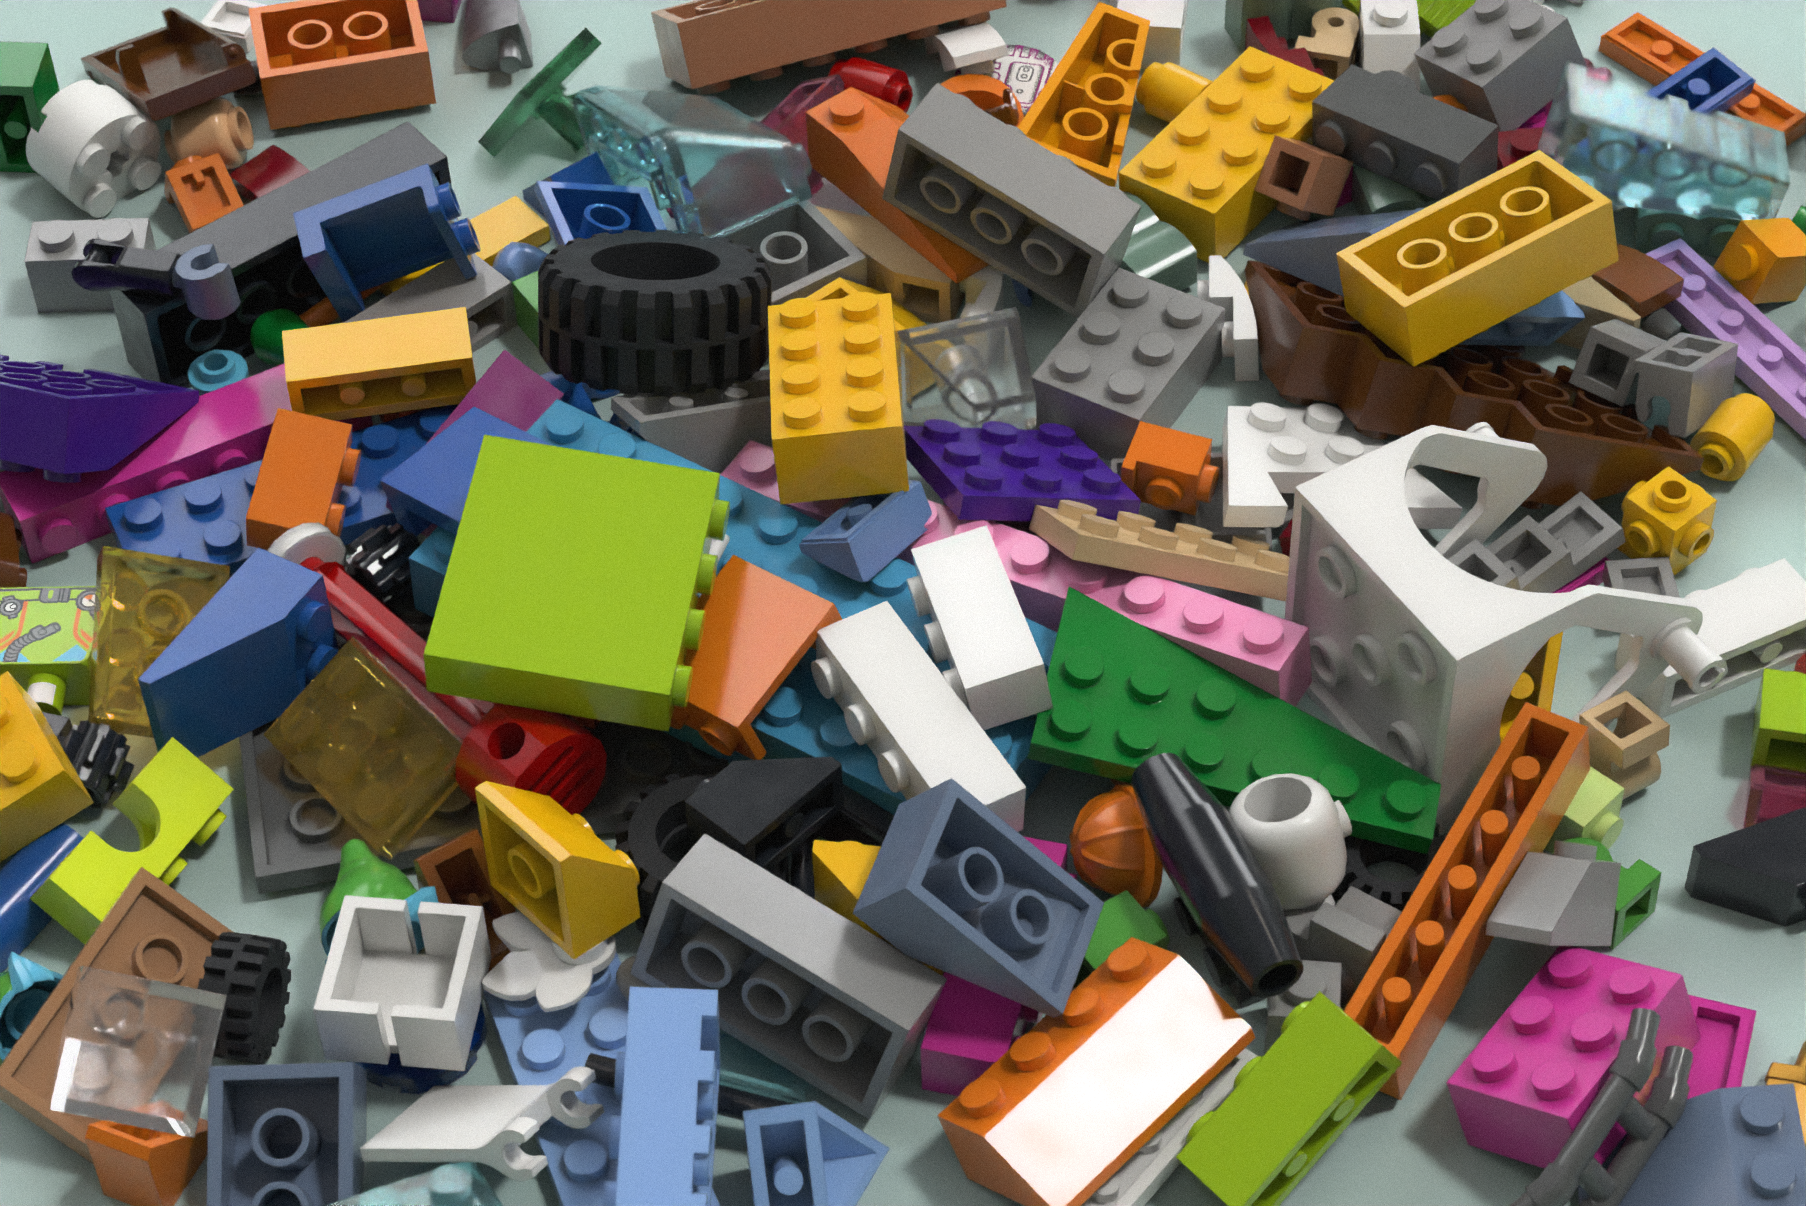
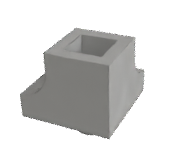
(1344, 934)

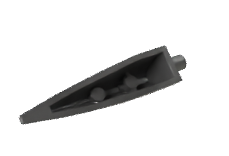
(496, 36)

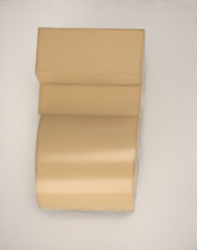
(1332, 41)
(1631, 750)

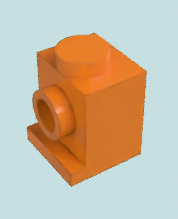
(1170, 468)

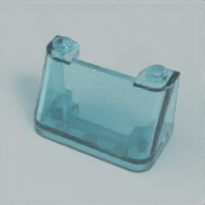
(696, 153)

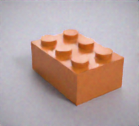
(340, 59)

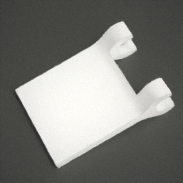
(483, 1124)

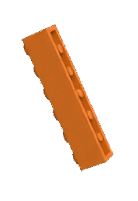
(1445, 920)

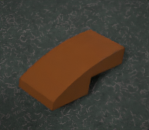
(1640, 281)

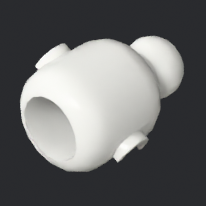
(1295, 837)

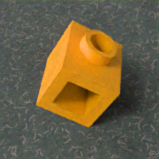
(1765, 260)

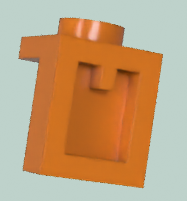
(201, 190)

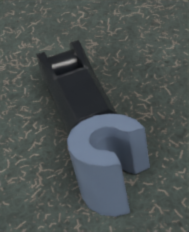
(204, 281)

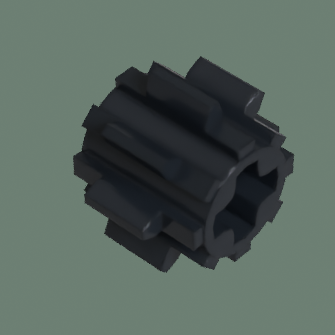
(382, 562)
(98, 759)

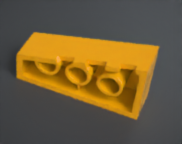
(1092, 94)

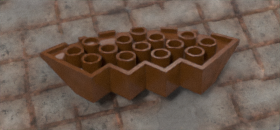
(1326, 355)

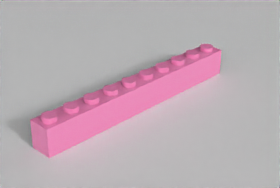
(1231, 635)

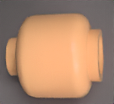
(210, 130)

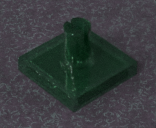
(545, 99)

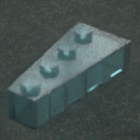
(1663, 152)

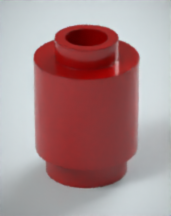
(876, 80)

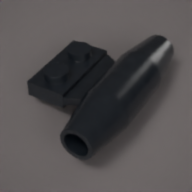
(1218, 882)

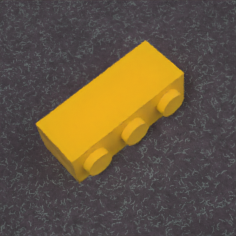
(379, 365)

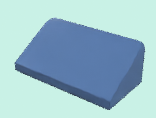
(869, 532)

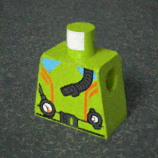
(48, 642)

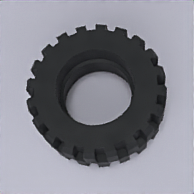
(654, 312)

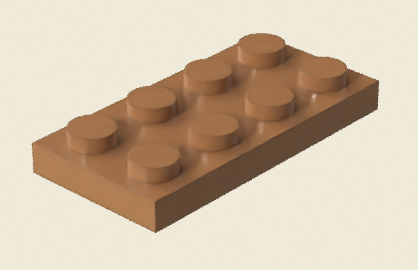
(144, 935)

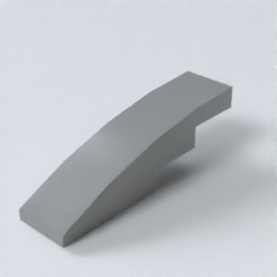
(1545, 553)

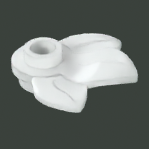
(542, 967)

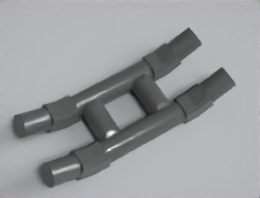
(1614, 1103)

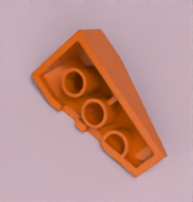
(853, 148)

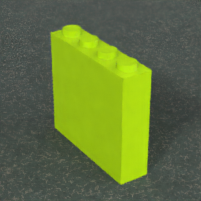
(576, 583)

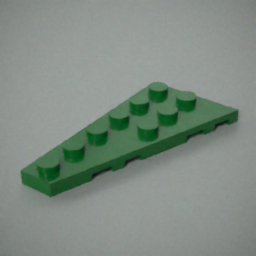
(1137, 695)

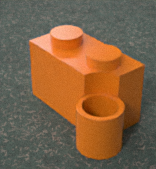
(301, 477)

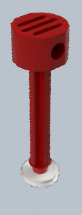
(500, 741)

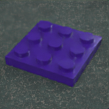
(1008, 470)

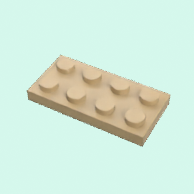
(1180, 555)

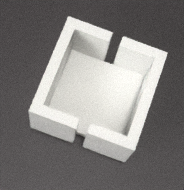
(388, 998)

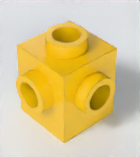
(1667, 520)

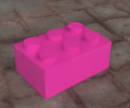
(1554, 1052)

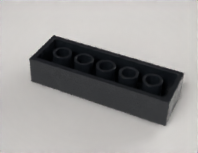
(264, 258)

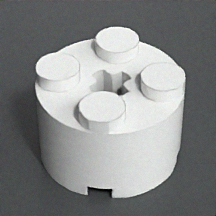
(94, 146)

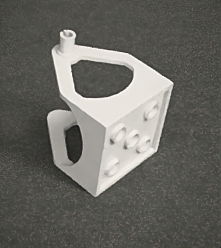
(1426, 652)

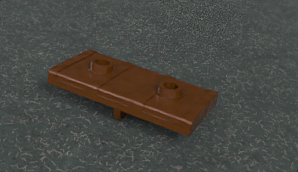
(172, 66)

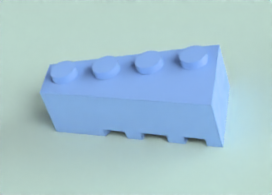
(667, 1099)

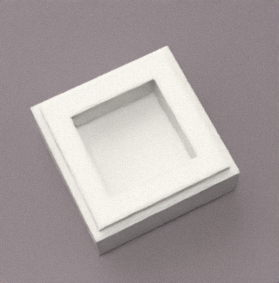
(232, 21)

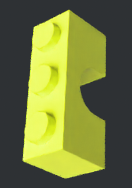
(169, 805)

